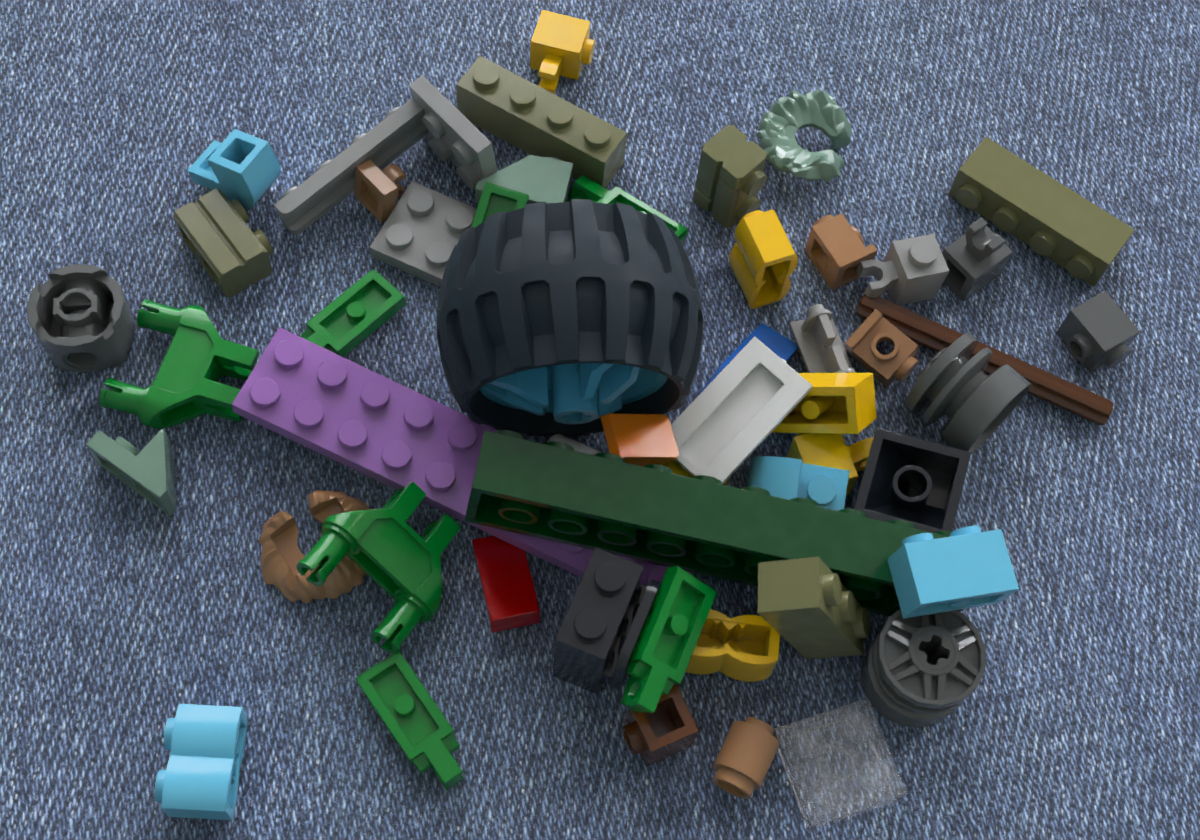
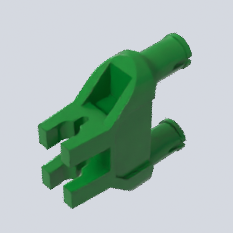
(189, 373)
(391, 555)

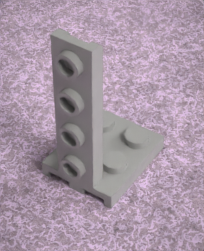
(426, 115)

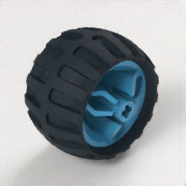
(568, 318)

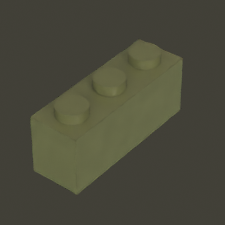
(811, 608)

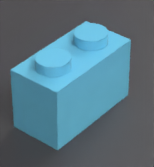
(951, 571)

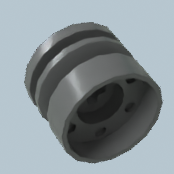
(966, 394)
(906, 685)

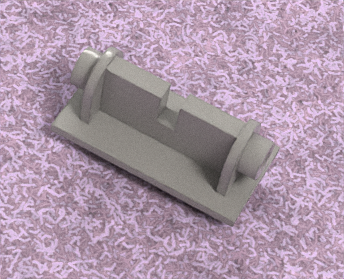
(820, 342)

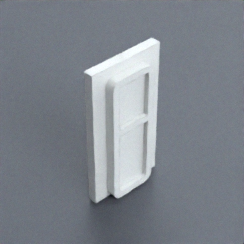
(737, 412)

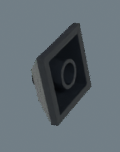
(912, 481)

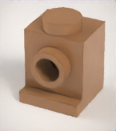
(837, 250)
(885, 368)

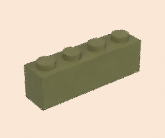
(540, 121)
(1040, 211)

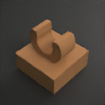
(378, 188)

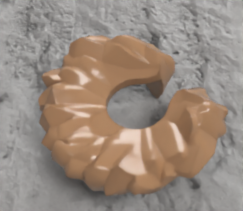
(282, 554)

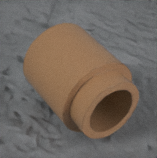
(745, 757)

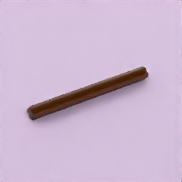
(1043, 384)

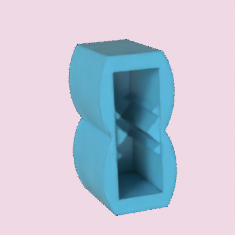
(203, 762)

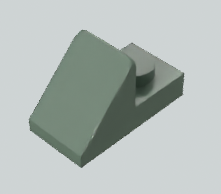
(145, 471)

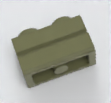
(730, 176)
(224, 242)

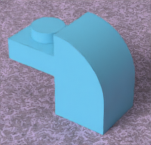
(238, 167)
(793, 479)

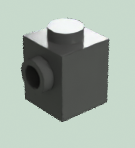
(1098, 332)

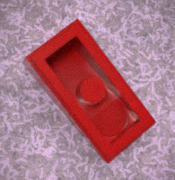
(506, 584)

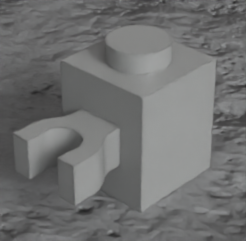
(909, 271)

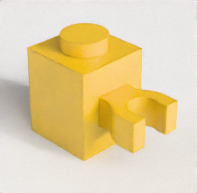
(560, 48)
(832, 452)

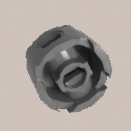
(82, 319)

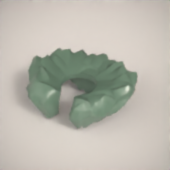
(796, 112)

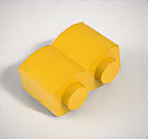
(762, 258)
(737, 647)

